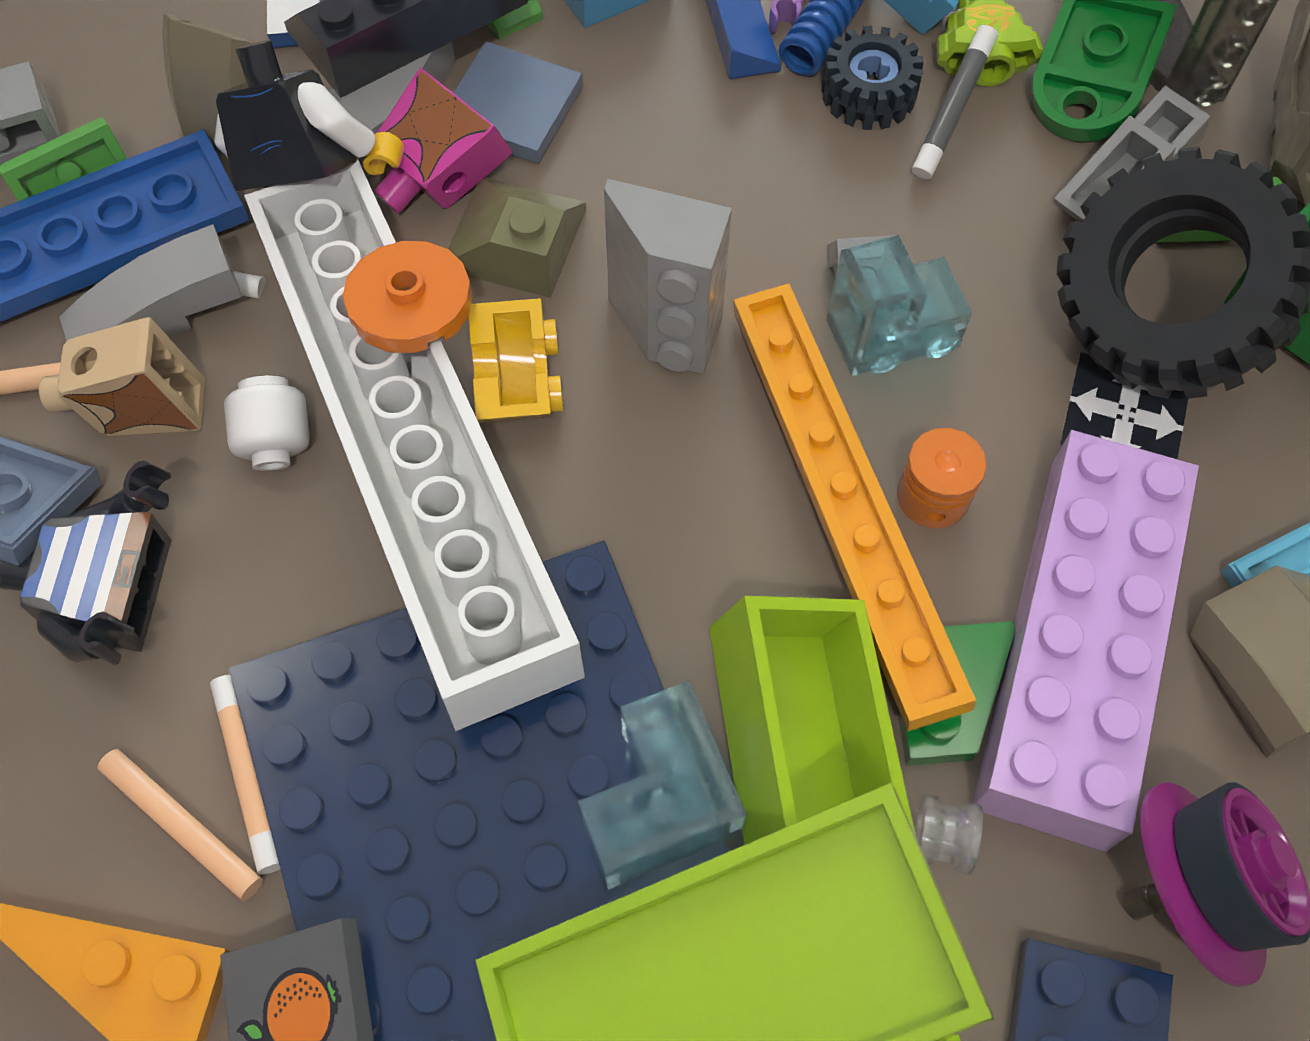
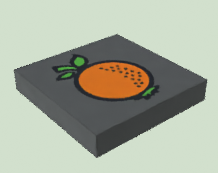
(299, 987)

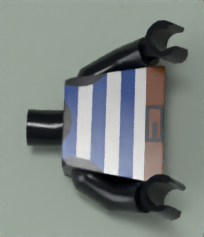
(97, 571)

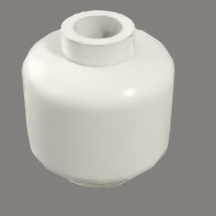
(266, 422)

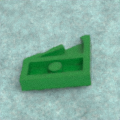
(982, 655)

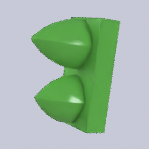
(62, 159)

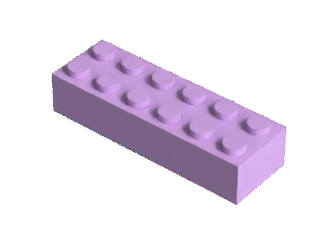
(1088, 643)

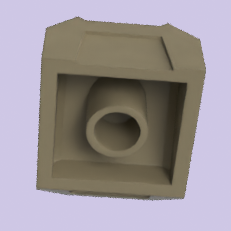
(197, 68)
(1260, 653)

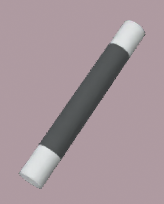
(955, 102)

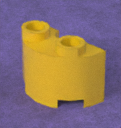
(511, 361)

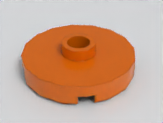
(407, 296)

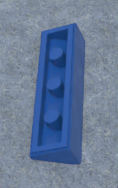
(743, 37)

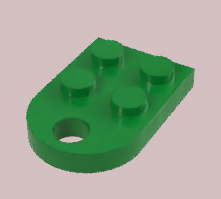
(1099, 58)

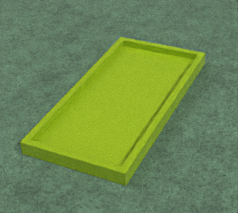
(779, 940)

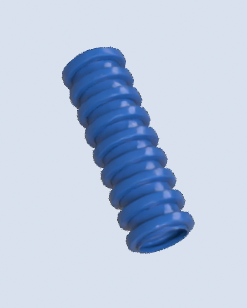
(813, 34)

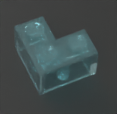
(894, 310)
(678, 801)

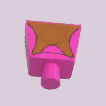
(444, 145)

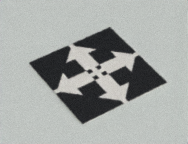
(1123, 414)

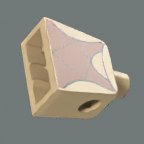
(127, 382)

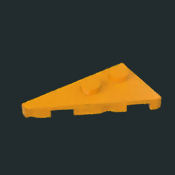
(119, 977)

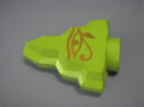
(1013, 51)

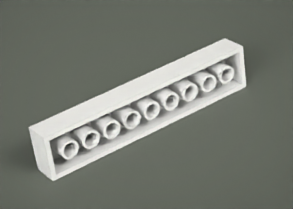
(420, 464)

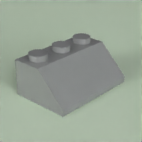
(667, 271)

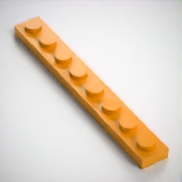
(854, 511)

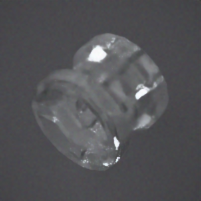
(949, 832)

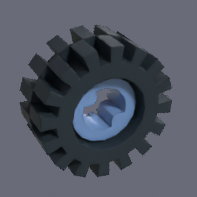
(868, 100)

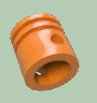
(941, 477)

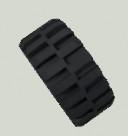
(1175, 199)

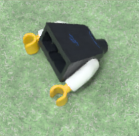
(291, 127)

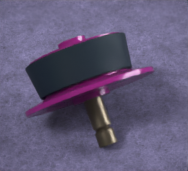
(1222, 878)

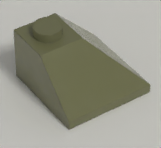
(516, 235)

